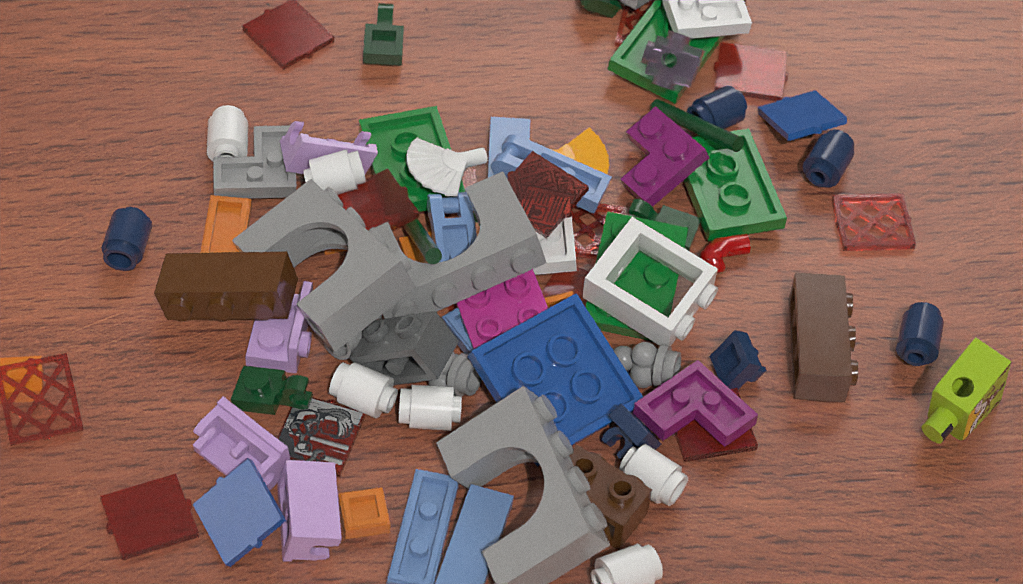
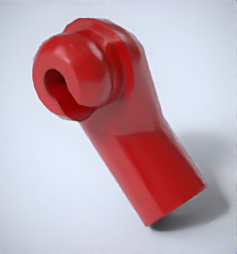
(725, 247)

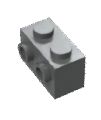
(407, 347)

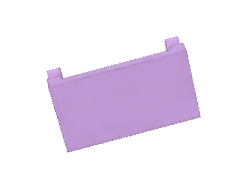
(301, 148)
(231, 437)
(310, 508)

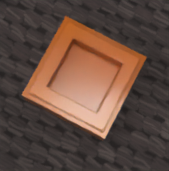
(364, 513)

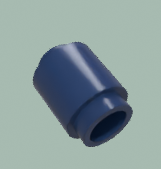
(721, 107)
(829, 158)
(126, 238)
(920, 334)

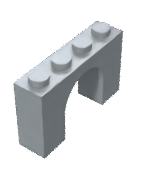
(500, 252)
(364, 284)
(566, 523)

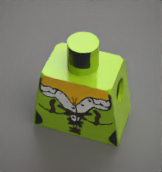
(967, 393)

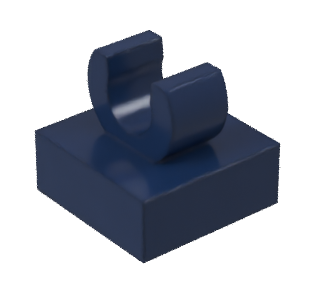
(737, 361)
(631, 430)

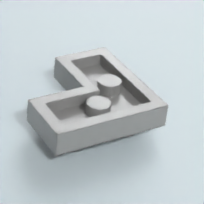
(258, 175)

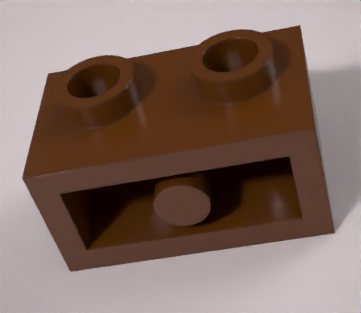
(618, 496)

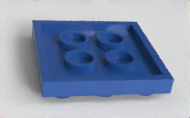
(566, 361)

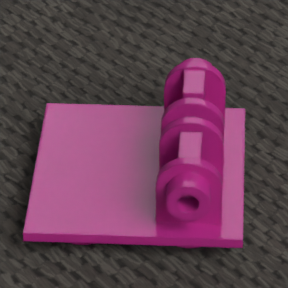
(501, 308)

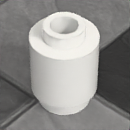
(227, 133)
(336, 170)
(363, 389)
(429, 407)
(656, 472)
(628, 566)

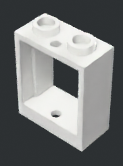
(603, 293)

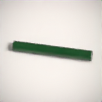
(699, 126)
(423, 241)

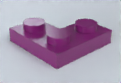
(669, 158)
(697, 396)

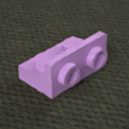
(281, 341)

